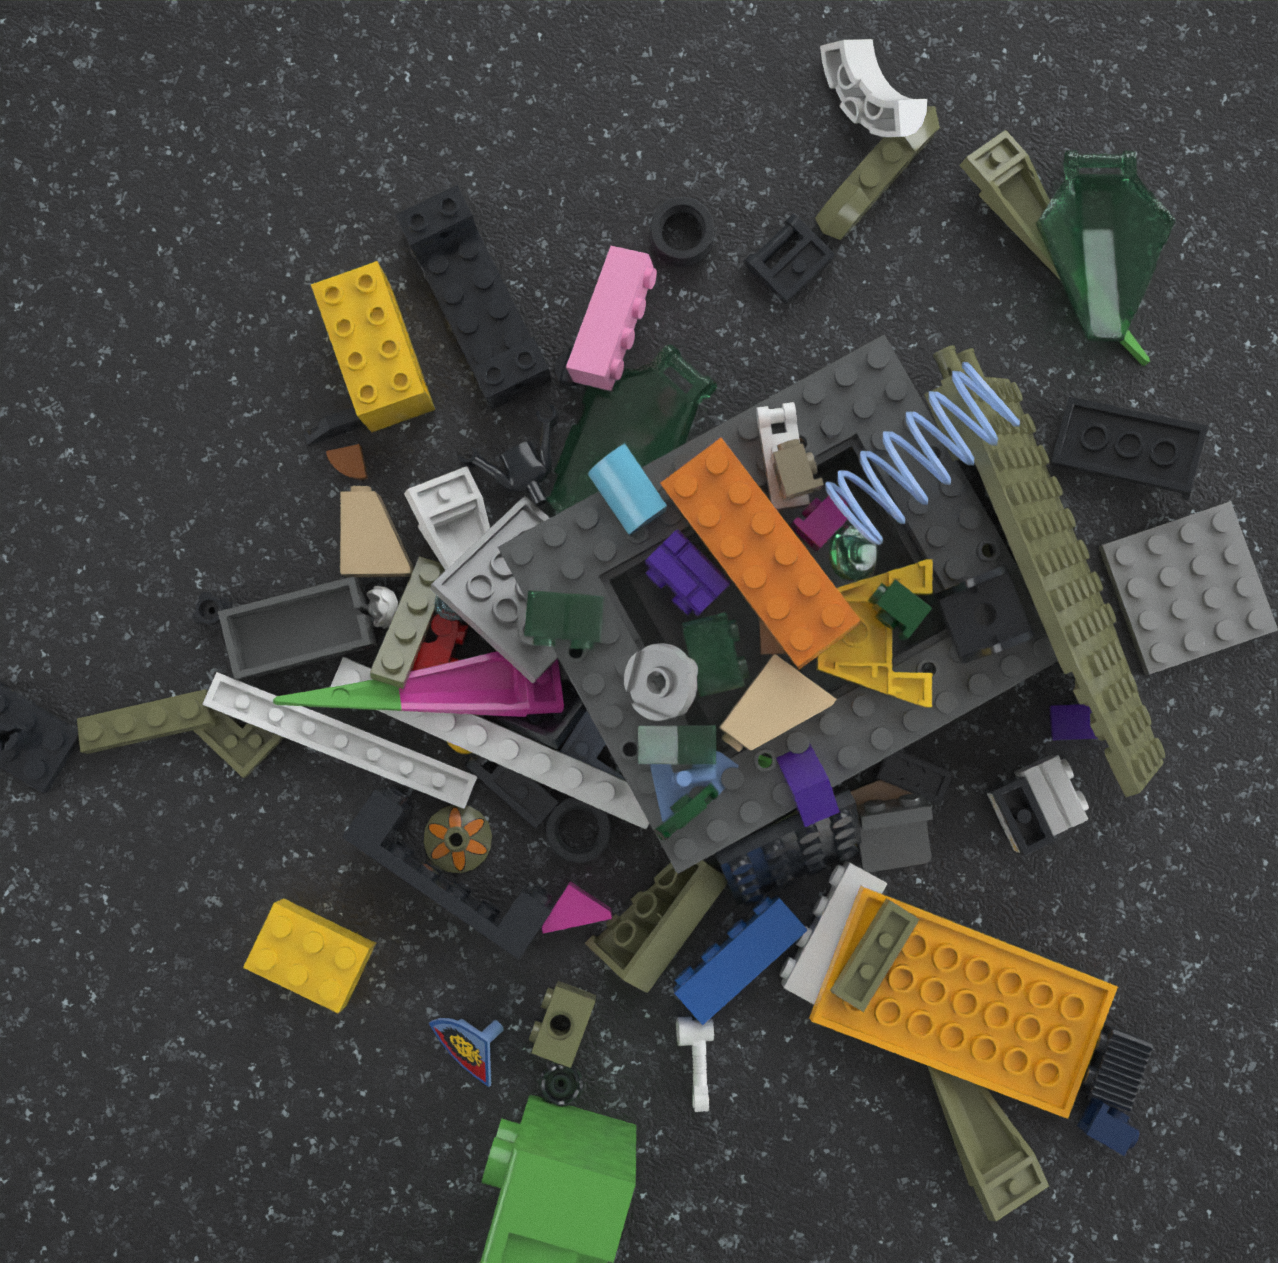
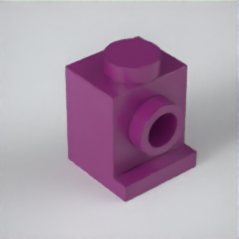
(820, 523)

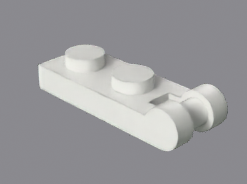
(769, 444)

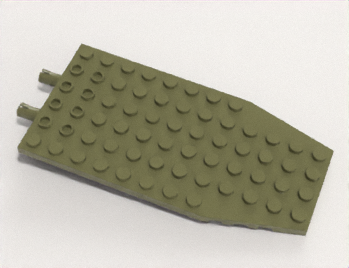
(1056, 572)

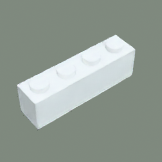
(817, 946)

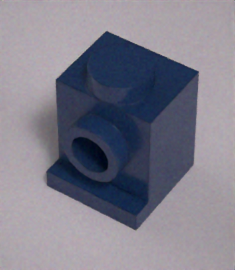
(1108, 1126)

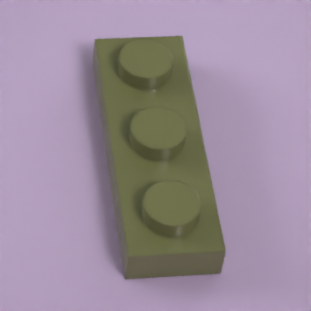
(874, 955)

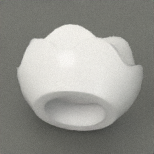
(382, 606)

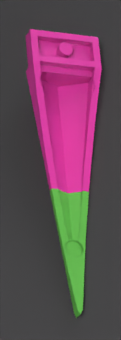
(467, 686)

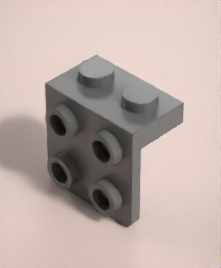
(894, 832)

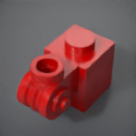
(444, 648)

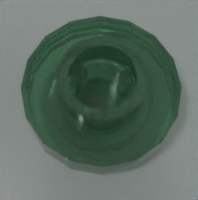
(852, 554)

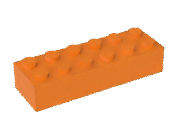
(760, 553)

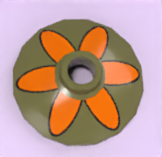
(475, 834)

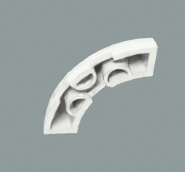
(866, 93)

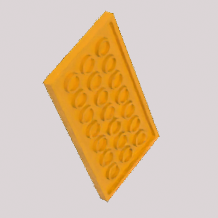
(974, 1008)

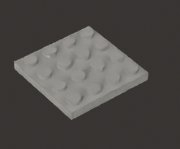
(1188, 588)
(488, 596)

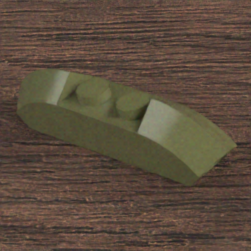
(873, 178)

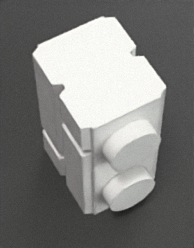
(1054, 793)

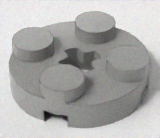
(680, 679)

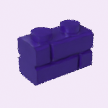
(686, 574)

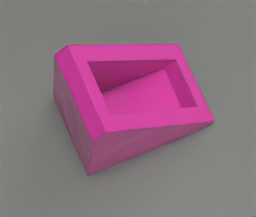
(575, 909)

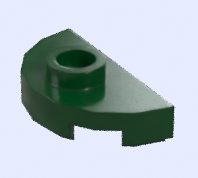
(686, 810)

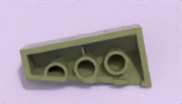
(657, 923)

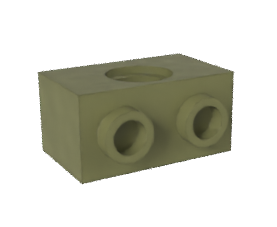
(557, 1044)

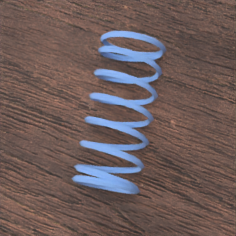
(934, 466)

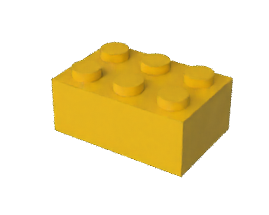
(309, 955)

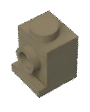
(795, 470)

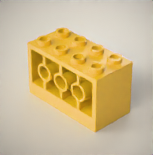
(373, 347)

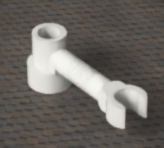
(695, 1034)

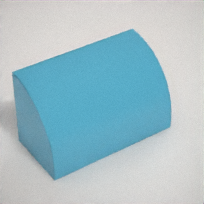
(627, 489)

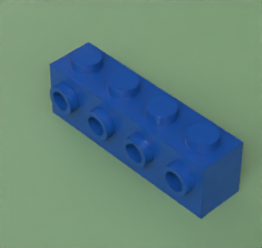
(738, 959)

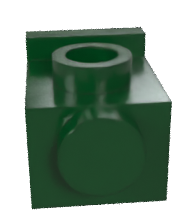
(898, 608)

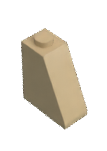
(369, 538)
(772, 705)

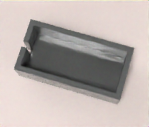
(297, 628)

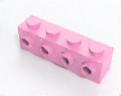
(611, 318)

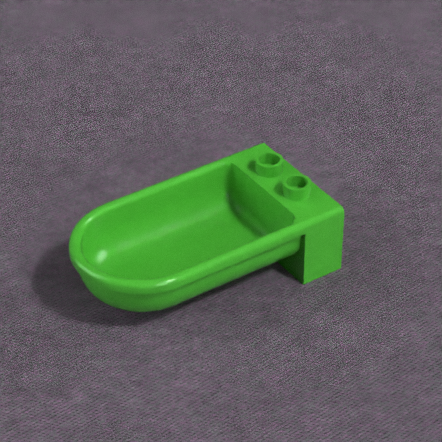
(561, 1185)

